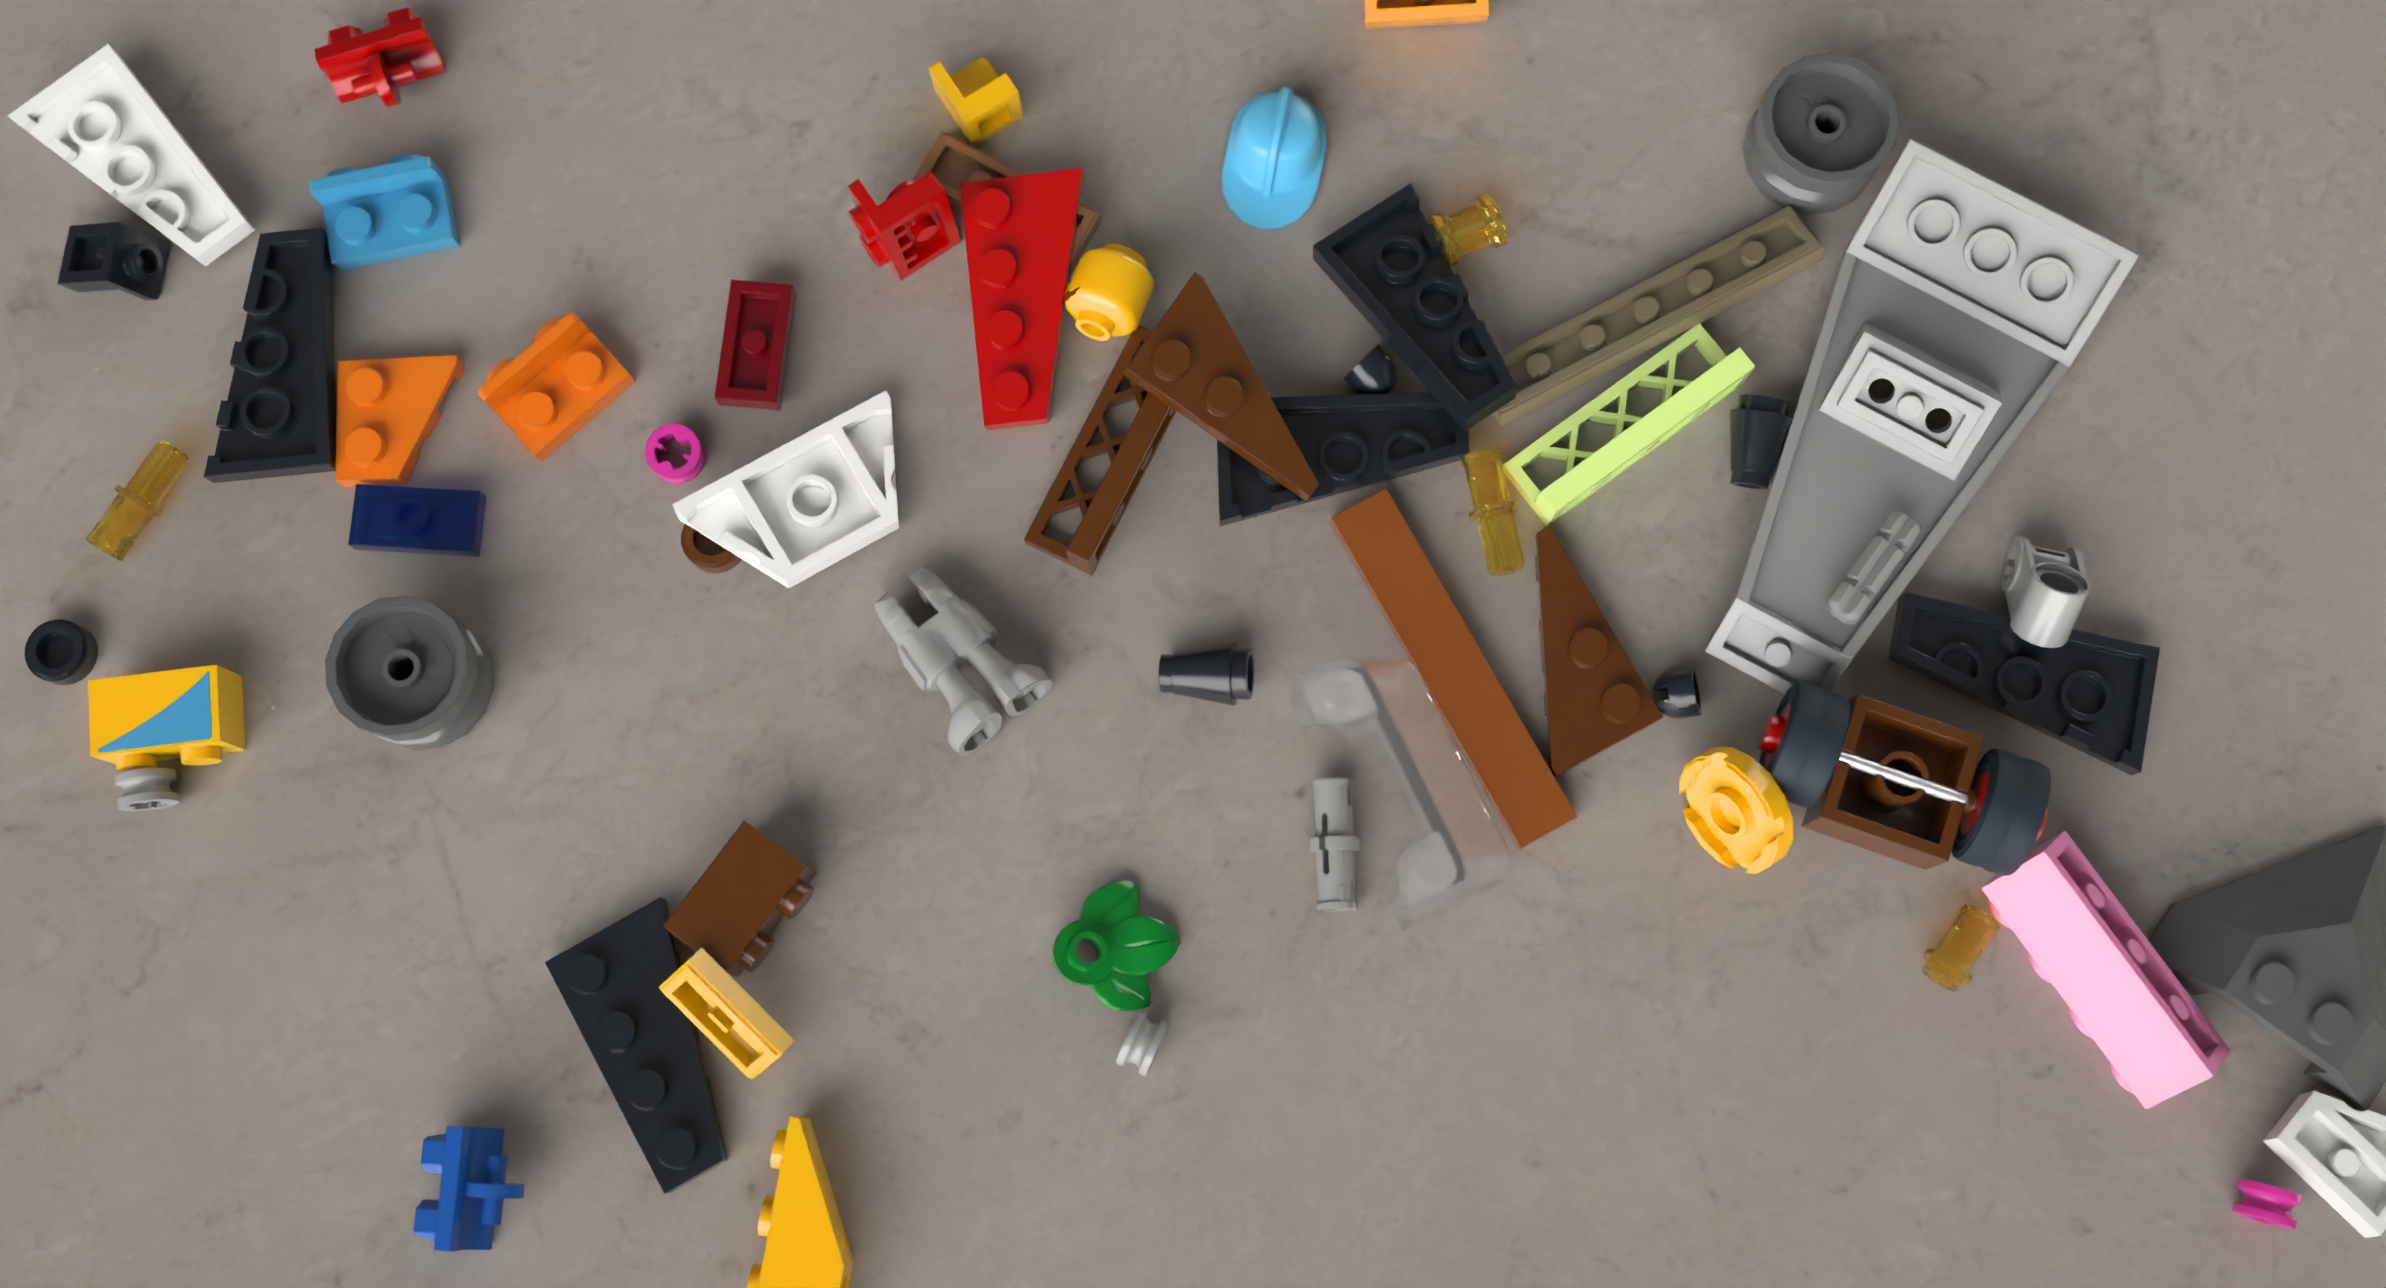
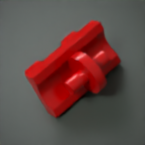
(380, 59)

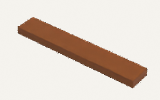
(1453, 669)

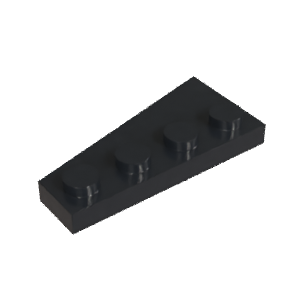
(1407, 291)
(284, 367)
(2085, 694)

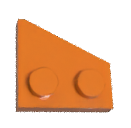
(387, 414)

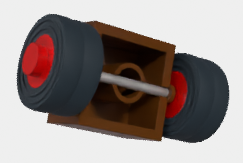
(1903, 781)

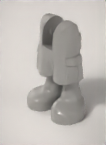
(946, 643)

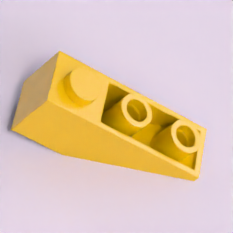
(802, 1220)

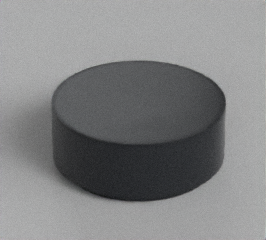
(61, 652)

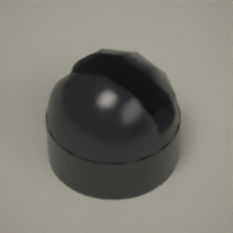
(1374, 373)
(1682, 690)

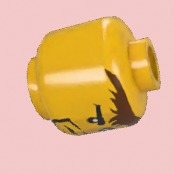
(1109, 292)

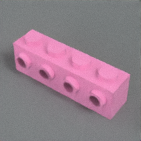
(2106, 972)

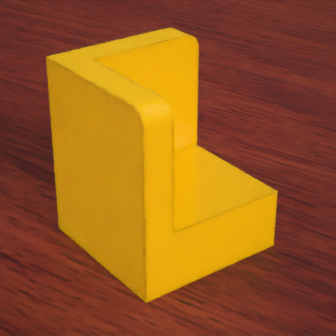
(977, 99)

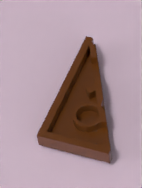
(1206, 376)
(1589, 680)

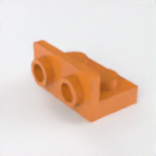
(555, 385)

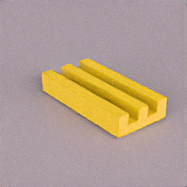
(726, 1014)

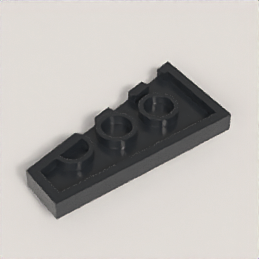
(1347, 446)
(644, 1042)

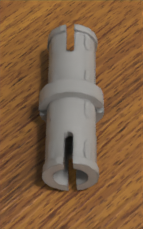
(1334, 844)

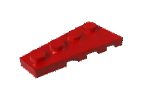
(1018, 273)

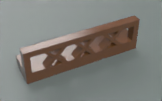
(1123, 476)

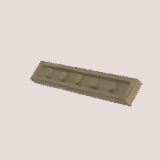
(1658, 309)

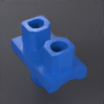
(469, 1188)

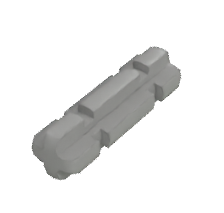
(1873, 567)

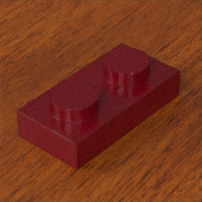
(755, 345)

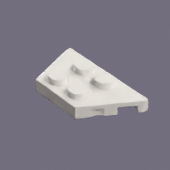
(806, 498)

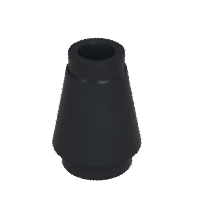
(1756, 439)
(1209, 673)

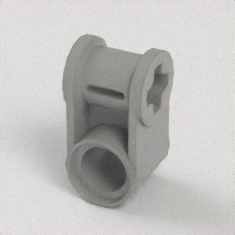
(2043, 591)

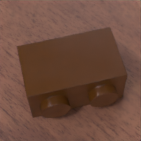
(742, 900)

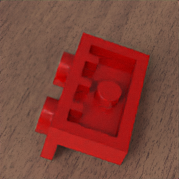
(907, 227)

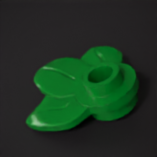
(1124, 944)

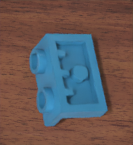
(386, 211)

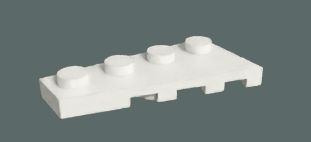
(128, 146)

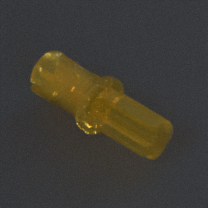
(138, 500)
(1493, 511)

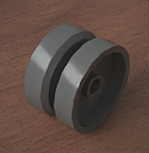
(1820, 133)
(409, 673)

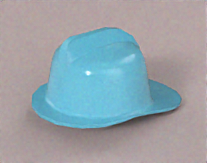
(1274, 159)

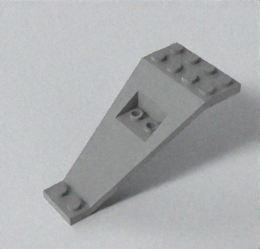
(1965, 309)

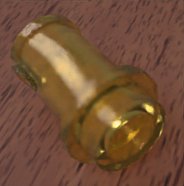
(1960, 948)

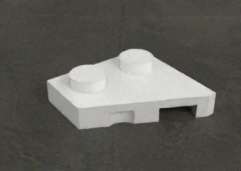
(2337, 1155)

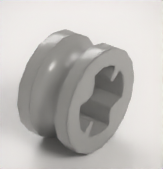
(146, 789)
(1142, 1043)

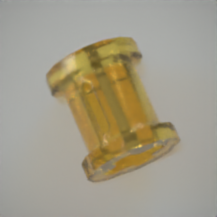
(1470, 228)

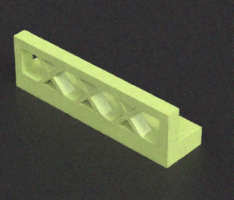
(1643, 434)

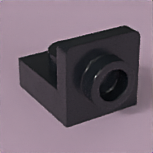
(113, 259)

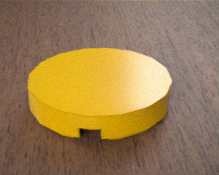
(1736, 809)

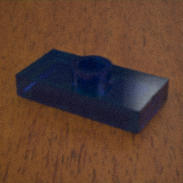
(417, 520)

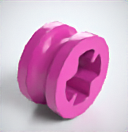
(686, 437)
(2267, 1204)

